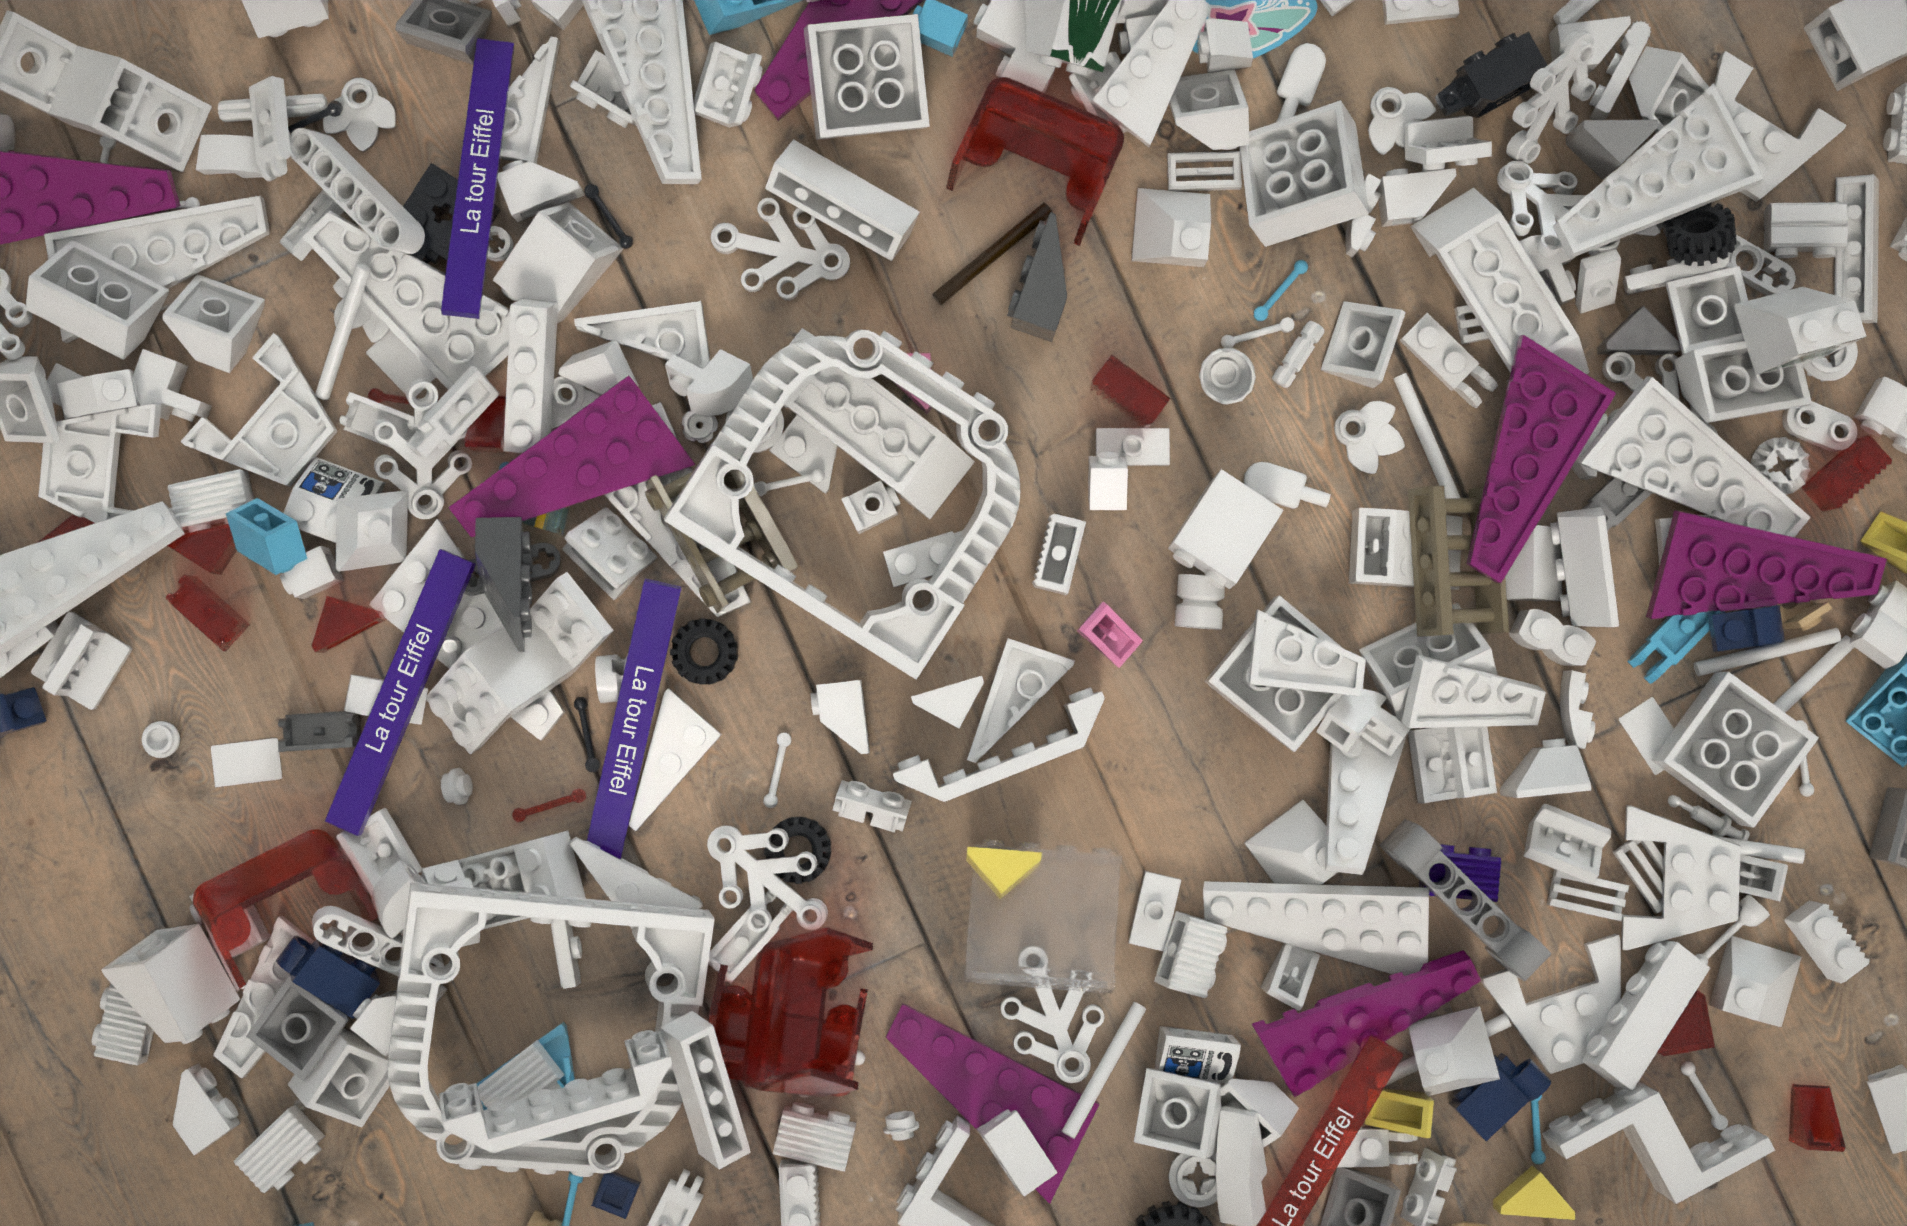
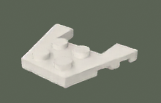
(1771, 147)
(283, 431)
(83, 464)
(1698, 880)
(1565, 1022)

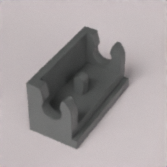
(319, 731)

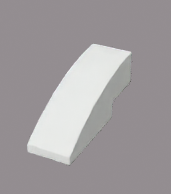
(1240, 1167)

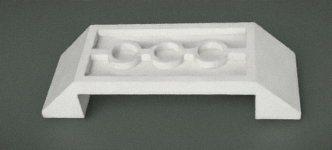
(1497, 278)
(881, 435)
(1082, 715)
(560, 1110)

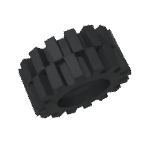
(1701, 235)
(688, 635)
(820, 847)

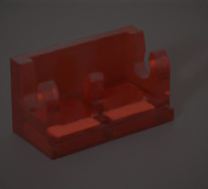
(207, 612)

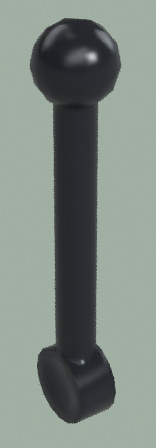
(334, 109)
(592, 193)
(592, 763)

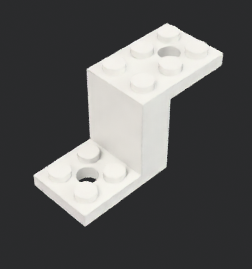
(99, 92)
(498, 680)
(1658, 1142)
(923, 1202)

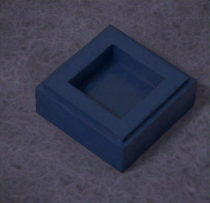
(616, 1194)

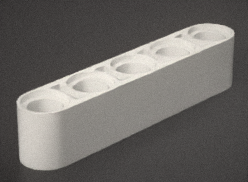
(356, 191)

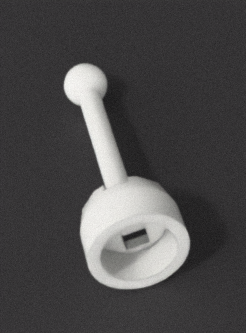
(1750, 914)

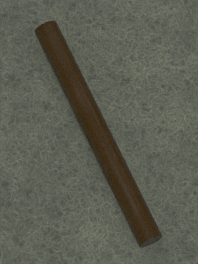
(992, 254)

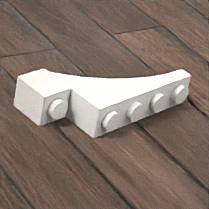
(1004, 28)

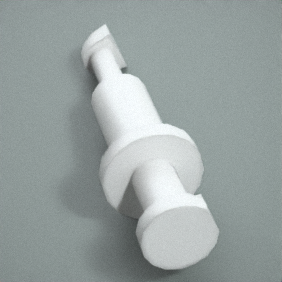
(1720, 826)

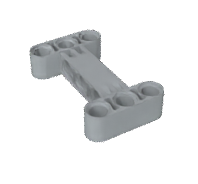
(1510, 944)

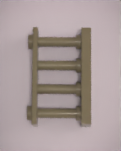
(758, 528)
(1432, 570)

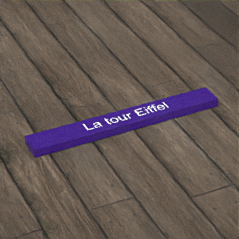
(477, 179)
(400, 692)
(633, 715)

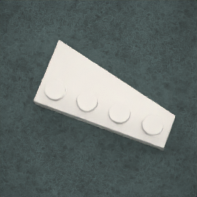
(1356, 802)
(235, 1048)

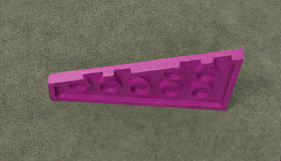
(64, 194)
(1539, 435)
(593, 453)
(1741, 567)
(1331, 1034)
(987, 1082)

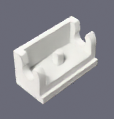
(365, 412)
(1890, 1098)
(1017, 1151)

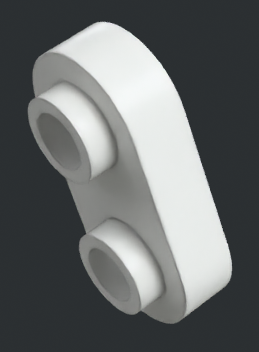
(1821, 427)

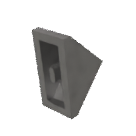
(1640, 336)

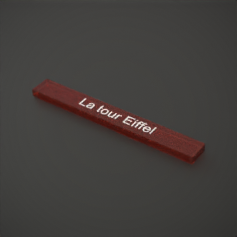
(1333, 1134)

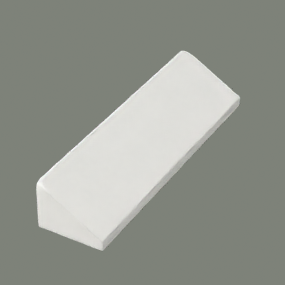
(1858, 262)

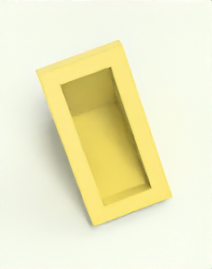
(1888, 539)
(1001, 867)
(1403, 1112)
(1533, 1197)

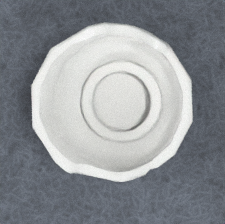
(1227, 375)

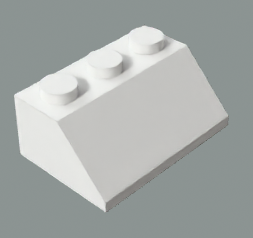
(95, 299)
(1724, 386)
(1585, 568)
(1393, 658)

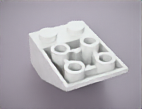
(1383, 547)
(531, 867)

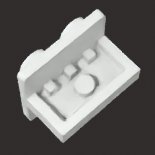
(608, 551)
(80, 661)

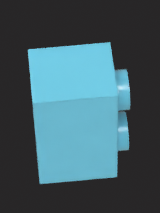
(266, 536)

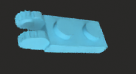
(1672, 641)

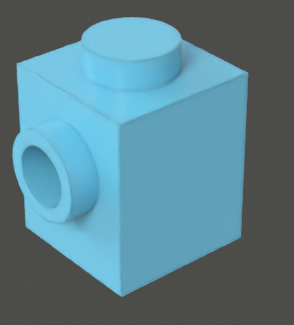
(941, 26)

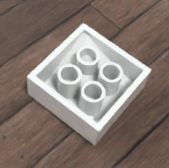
(866, 76)
(1303, 174)
(1280, 711)
(1735, 749)

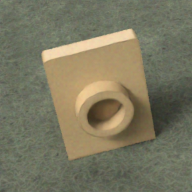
(1804, 615)

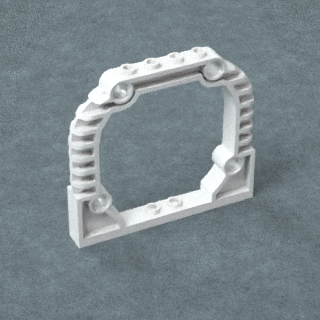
(899, 632)
(443, 920)

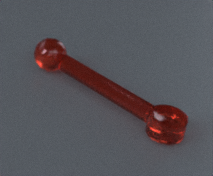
(378, 396)
(577, 796)

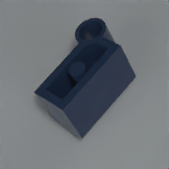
(329, 974)
(1494, 1103)

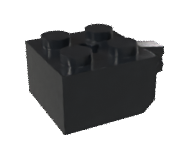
(1492, 78)
(427, 203)

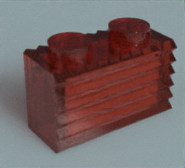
(1129, 392)
(1846, 474)

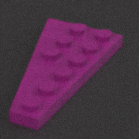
(787, 77)

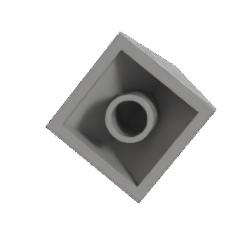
(444, 27)
(1608, 143)
(1891, 832)
(297, 1028)
(1360, 1200)

